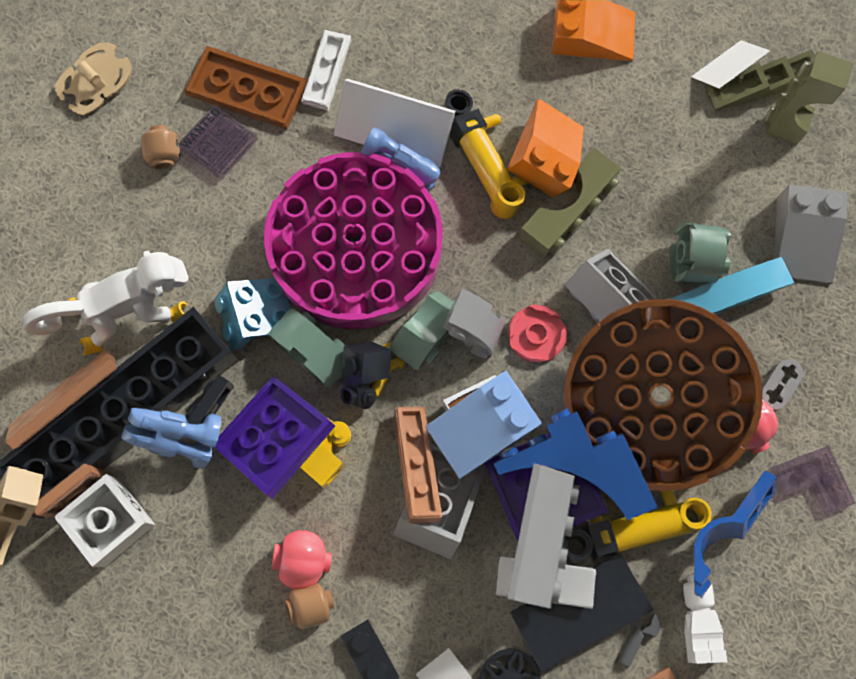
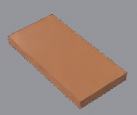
(60, 398)

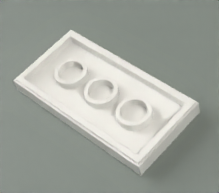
(403, 119)

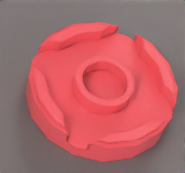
(532, 343)

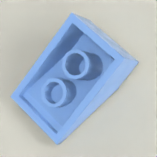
(483, 425)

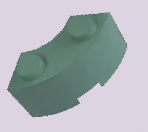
(424, 332)
(309, 346)

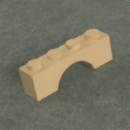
(17, 503)

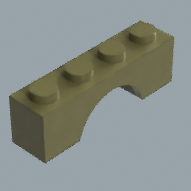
(817, 82)
(547, 228)

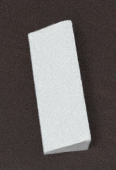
(576, 589)

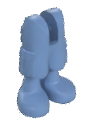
(382, 145)
(162, 430)

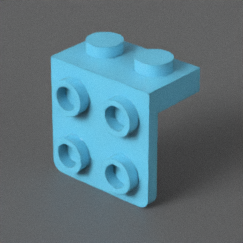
(250, 309)

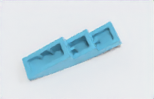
(740, 287)

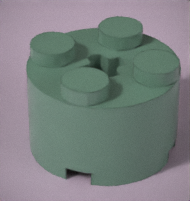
(699, 253)

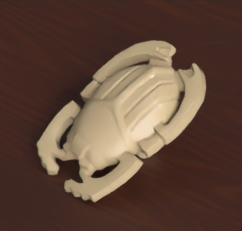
(94, 77)

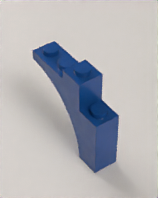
(606, 464)

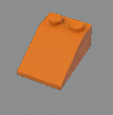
(593, 29)
(548, 150)

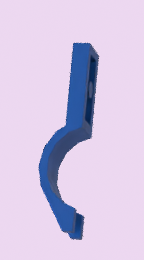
(728, 527)

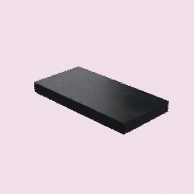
(565, 629)

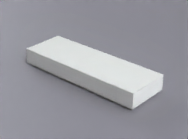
(326, 70)

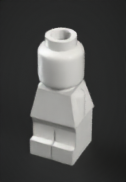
(702, 627)

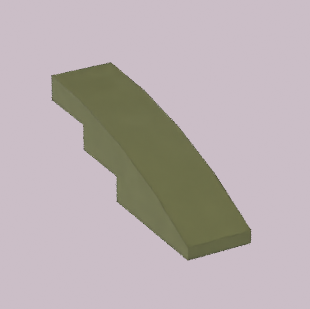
(758, 81)

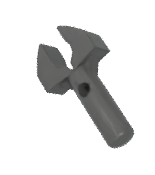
(636, 638)

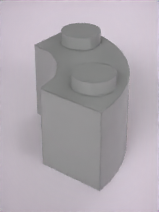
(474, 323)

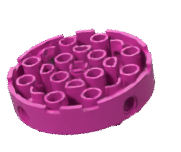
(361, 281)

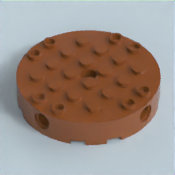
(702, 364)

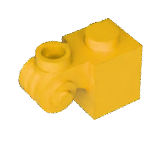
(322, 463)

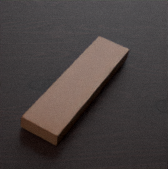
(417, 465)

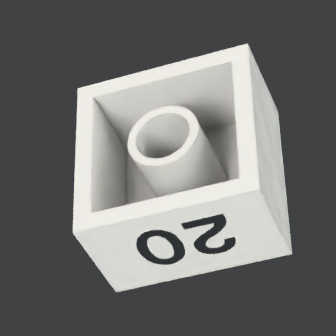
(104, 521)

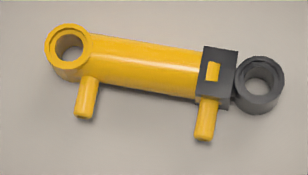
(470, 134)
(610, 537)

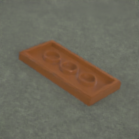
(246, 87)

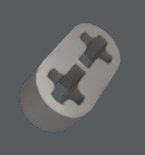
(785, 389)

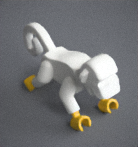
(113, 298)

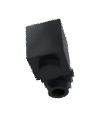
(360, 367)

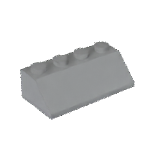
(606, 285)
(542, 537)

